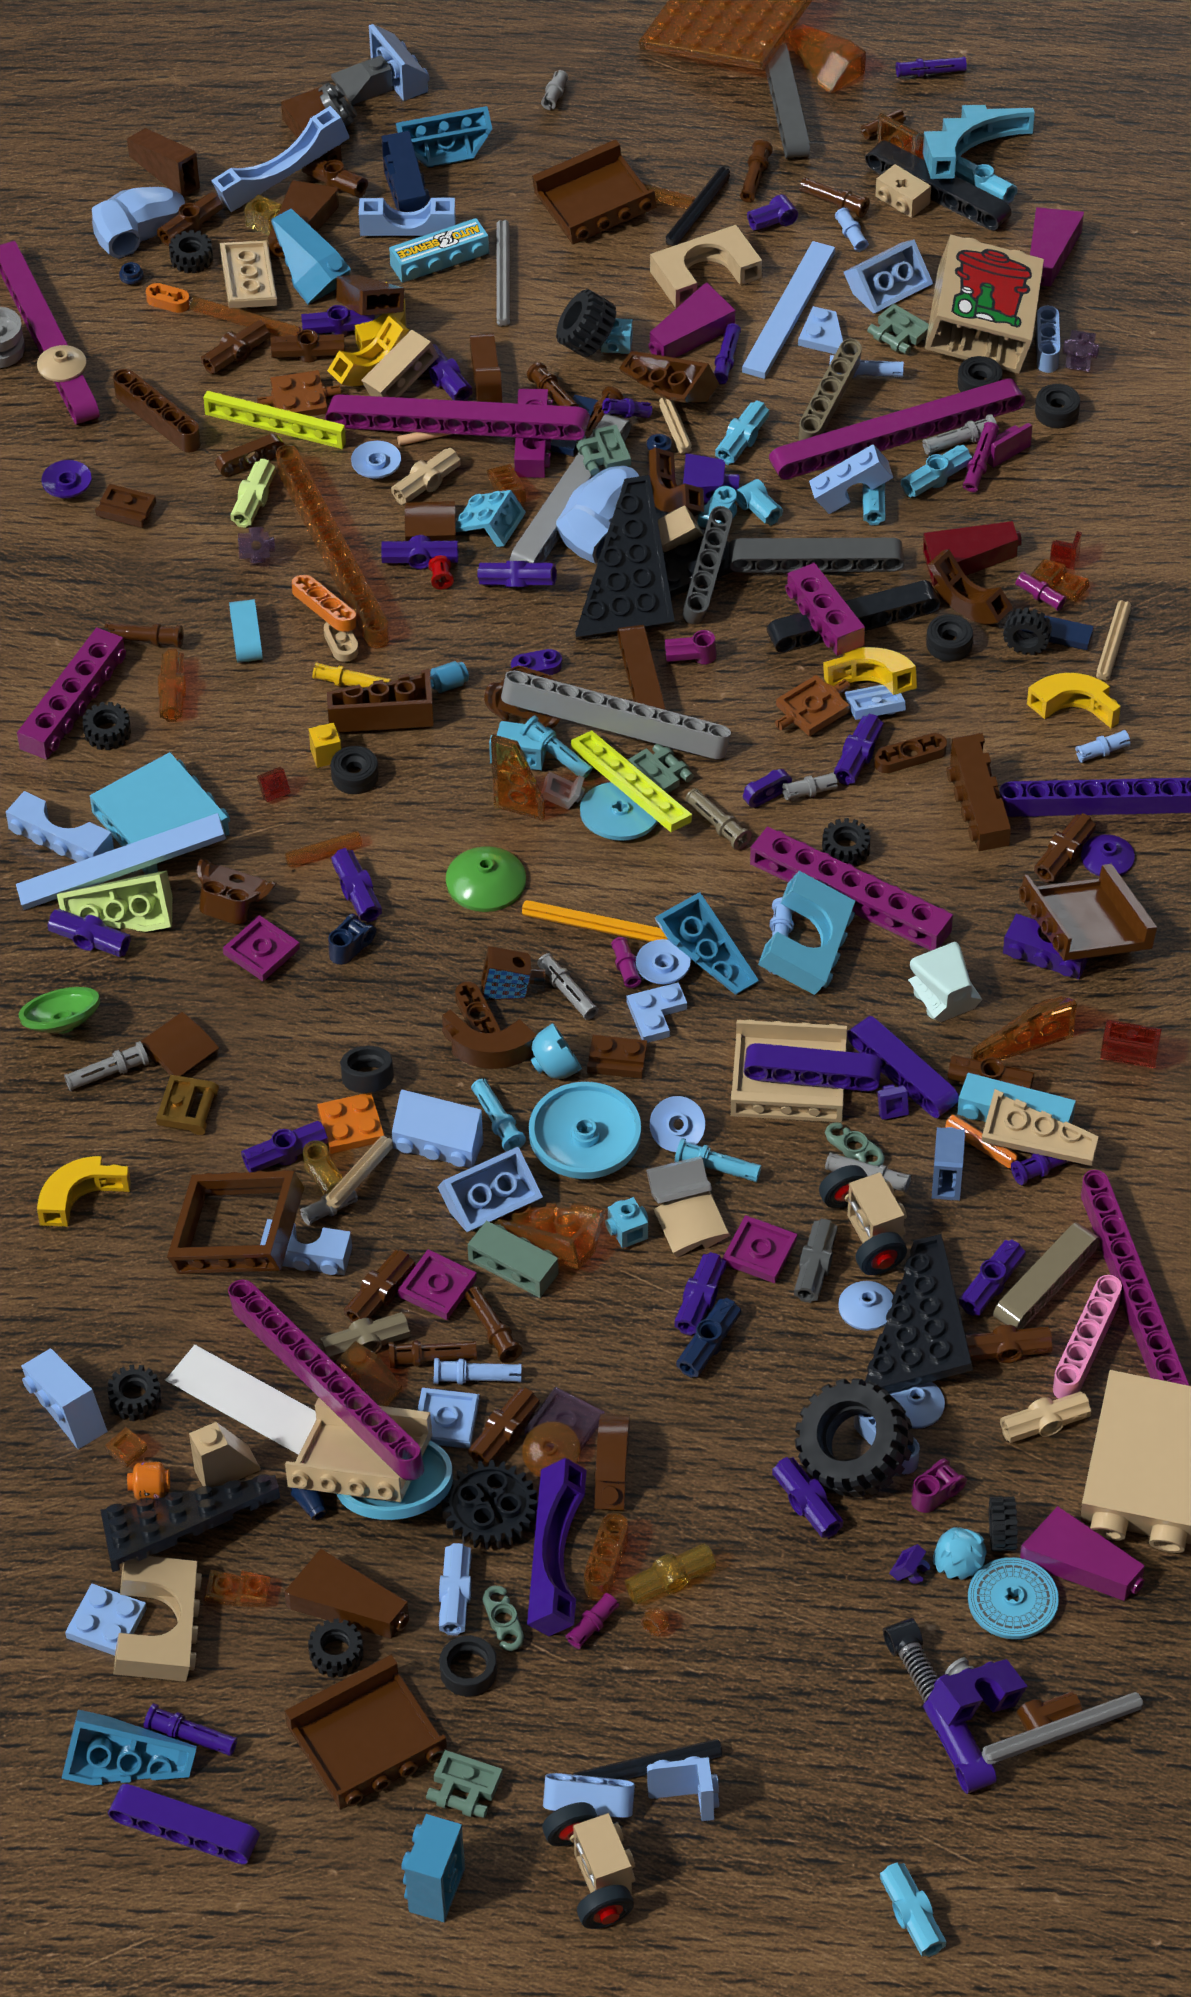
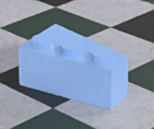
(64, 1397)

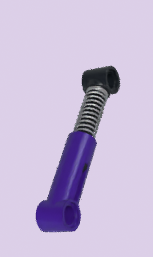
(972, 1771)

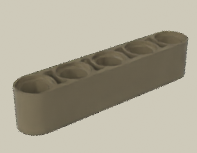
(834, 383)
(1047, 1276)

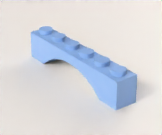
(243, 184)

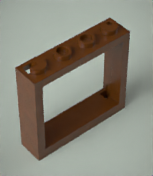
(236, 1258)

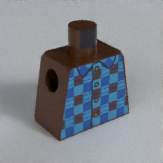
(508, 974)

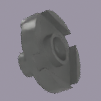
(334, 97)

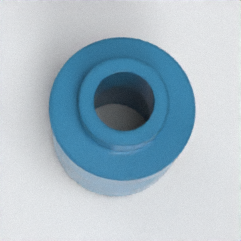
(448, 676)

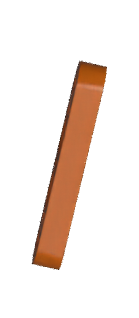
(324, 603)

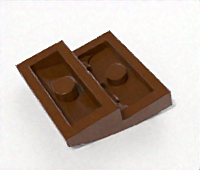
(430, 519)
(179, 1045)

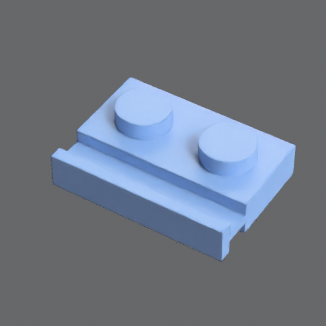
(874, 700)

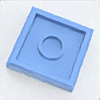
(451, 1416)

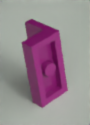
(1010, 443)

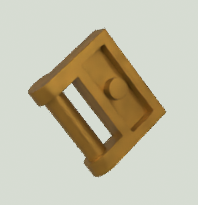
(178, 1102)

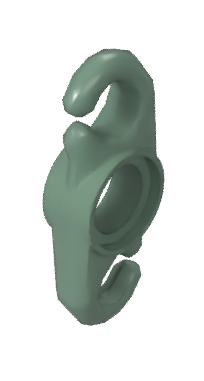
(841, 1142)
(512, 1627)

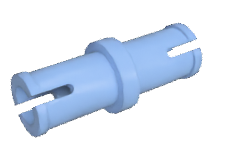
(851, 229)
(1102, 746)

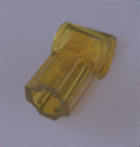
(323, 1169)

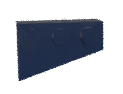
(403, 173)

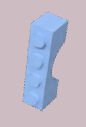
(380, 219)
(30, 818)

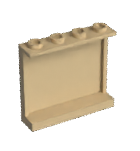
(785, 1100)
(342, 1463)

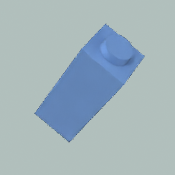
(948, 1163)

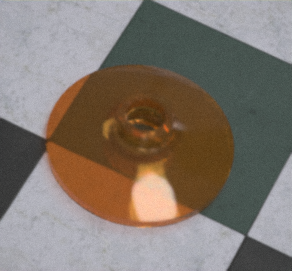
(565, 1446)

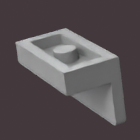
(678, 1180)

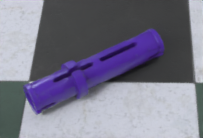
(956, 65)
(724, 360)

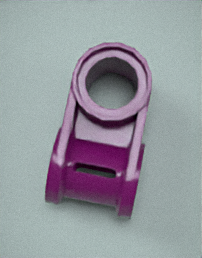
(940, 1483)

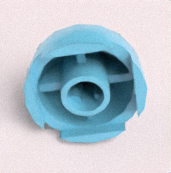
(553, 1054)

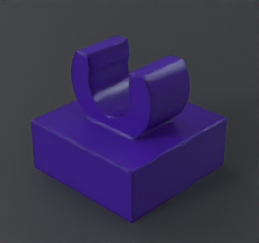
(892, 1101)
(908, 1563)

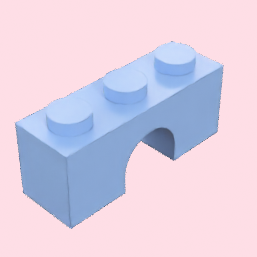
(864, 467)
(326, 1255)

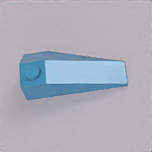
(309, 257)
(703, 939)
(114, 1751)

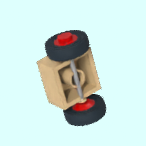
(872, 1213)
(601, 1861)

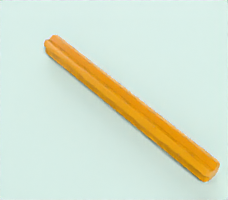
(592, 921)

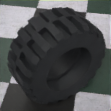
(829, 1412)

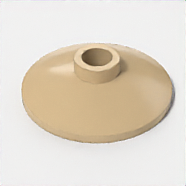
(61, 363)

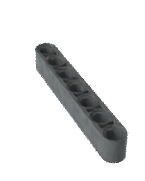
(787, 105)
(827, 553)

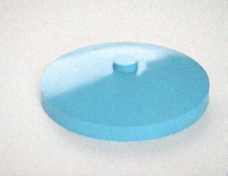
(585, 1130)
(421, 1493)

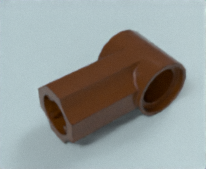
(1039, 1713)

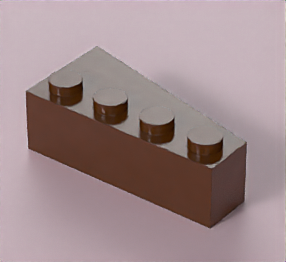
(383, 705)
(978, 793)

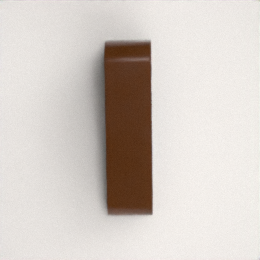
(485, 368)

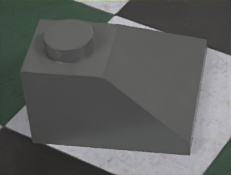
(365, 79)

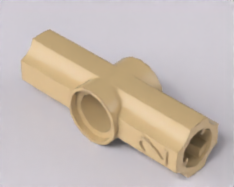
(425, 476)
(1045, 1417)

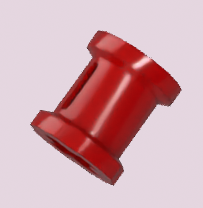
(441, 572)

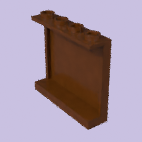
(592, 192)
(1090, 916)
(364, 1733)

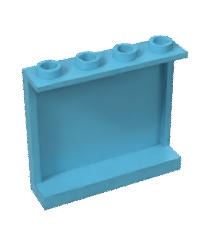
(153, 802)

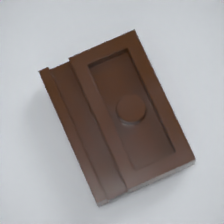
(125, 505)
(617, 1056)

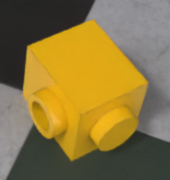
(324, 743)

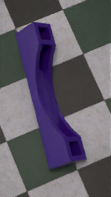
(550, 1598)

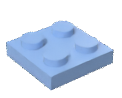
(103, 1617)

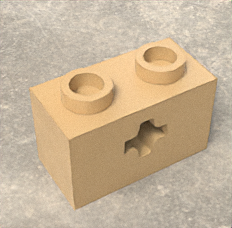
(903, 191)

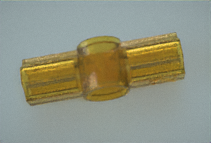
(670, 1573)

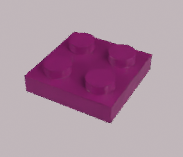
(261, 948)
(760, 1249)
(437, 1284)

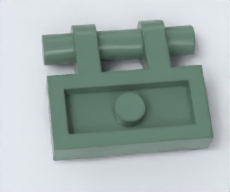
(901, 323)
(610, 446)
(653, 767)
(468, 1776)

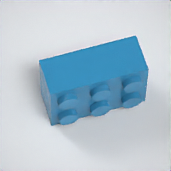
(433, 1867)

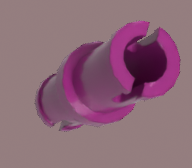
(1040, 590)
(626, 962)
(592, 1621)

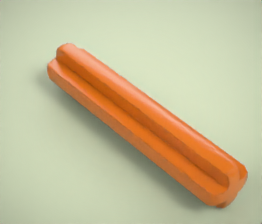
(974, 1137)

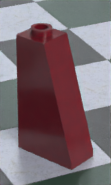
(973, 546)

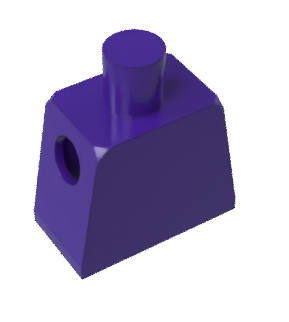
(708, 474)

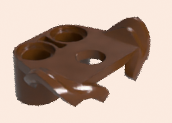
(501, 709)
(225, 898)

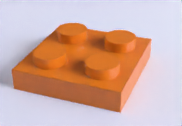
(350, 1122)

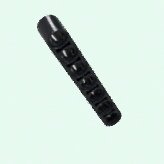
(951, 192)
(872, 610)

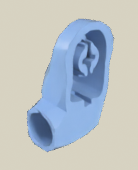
(133, 217)
(590, 512)

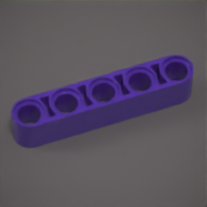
(812, 1067)
(904, 1067)
(184, 1824)

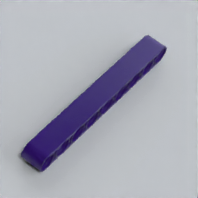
(1096, 797)

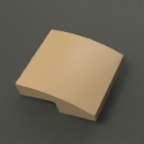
(691, 1222)

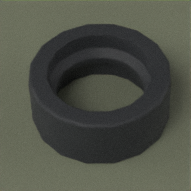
(367, 1057)
(468, 1645)

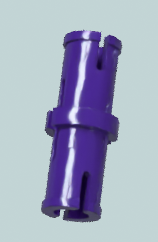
(627, 408)

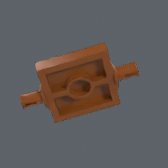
(300, 393)
(812, 705)

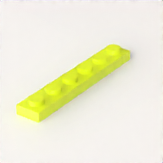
(274, 419)
(631, 781)

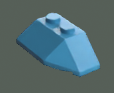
(448, 136)

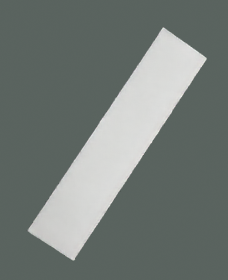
(244, 1398)

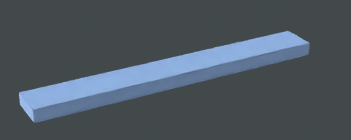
(788, 310)
(121, 861)

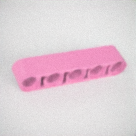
(1087, 1326)

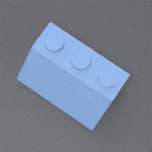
(407, 75)
(889, 276)
(437, 1129)
(490, 1190)

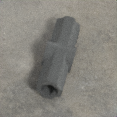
(815, 1260)

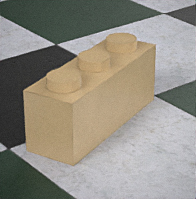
(400, 366)

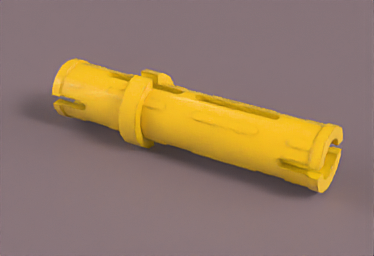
(342, 676)

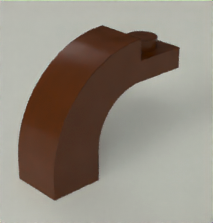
(666, 493)
(964, 596)
(488, 1049)
(611, 1461)

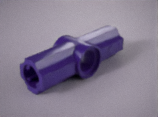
(334, 321)
(447, 374)
(418, 551)
(517, 573)
(858, 749)
(356, 885)
(89, 932)
(282, 1147)
(983, 1287)
(700, 1293)
(807, 1497)

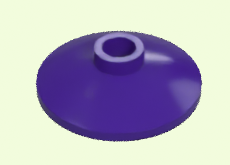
(66, 479)
(1107, 850)

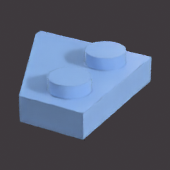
(821, 331)

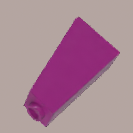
(1054, 238)
(692, 323)
(1082, 1556)

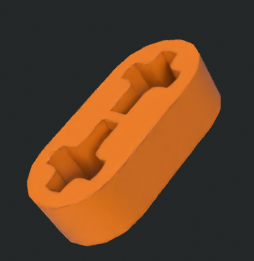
(167, 297)

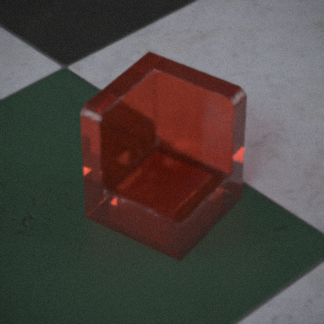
(1066, 552)

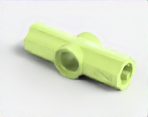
(253, 493)

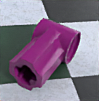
(699, 647)

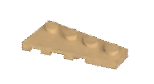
(1022, 1128)

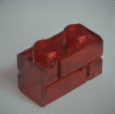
(1130, 1043)

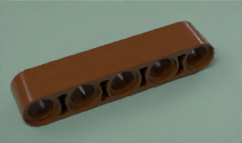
(157, 410)
(640, 666)

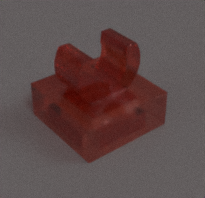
(273, 784)

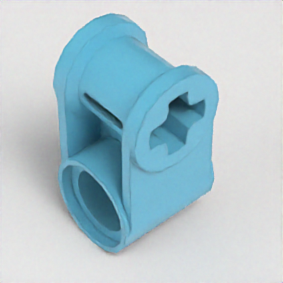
(723, 496)

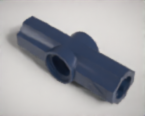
(702, 1349)

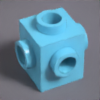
(620, 337)
(627, 1222)

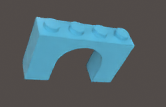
(830, 914)

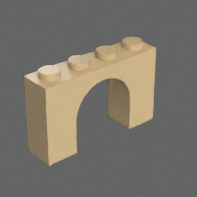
(723, 246)
(167, 1654)

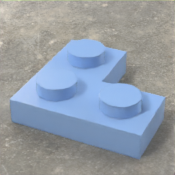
(651, 1006)

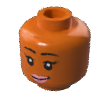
(149, 1480)

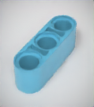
(245, 631)

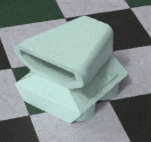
(943, 982)

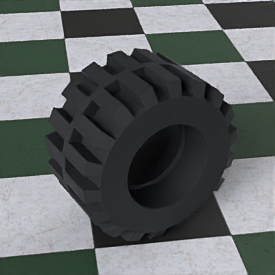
(586, 323)

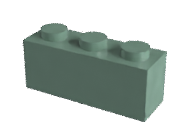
(513, 1258)

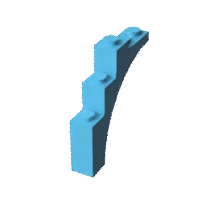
(975, 126)

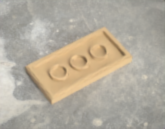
(248, 274)

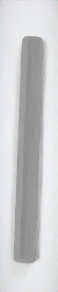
(503, 273)
(1062, 1728)

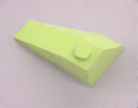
(129, 903)

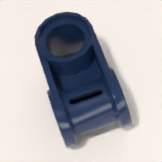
(349, 939)

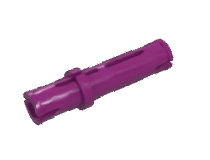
(977, 466)

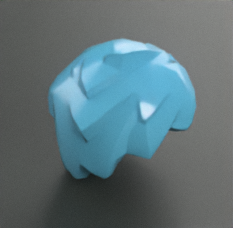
(959, 1553)

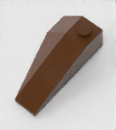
(671, 377)

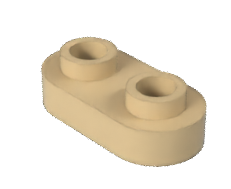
(342, 645)

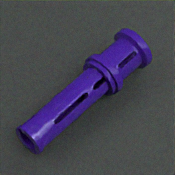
(1035, 1166)
(177, 1726)

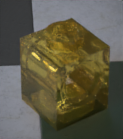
(260, 214)

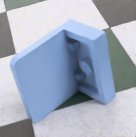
(685, 1778)

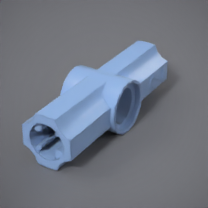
(455, 1589)

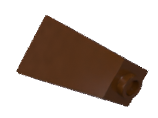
(299, 110)
(166, 160)
(311, 202)
(369, 295)
(335, 1590)

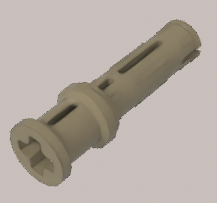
(725, 824)

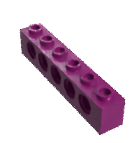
(71, 693)

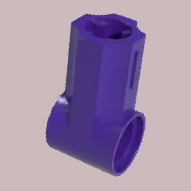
(778, 211)

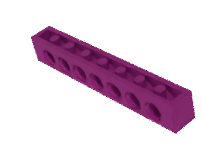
(873, 898)

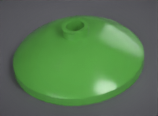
(485, 879)
(60, 1010)

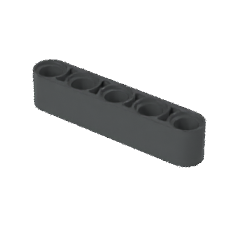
(707, 575)

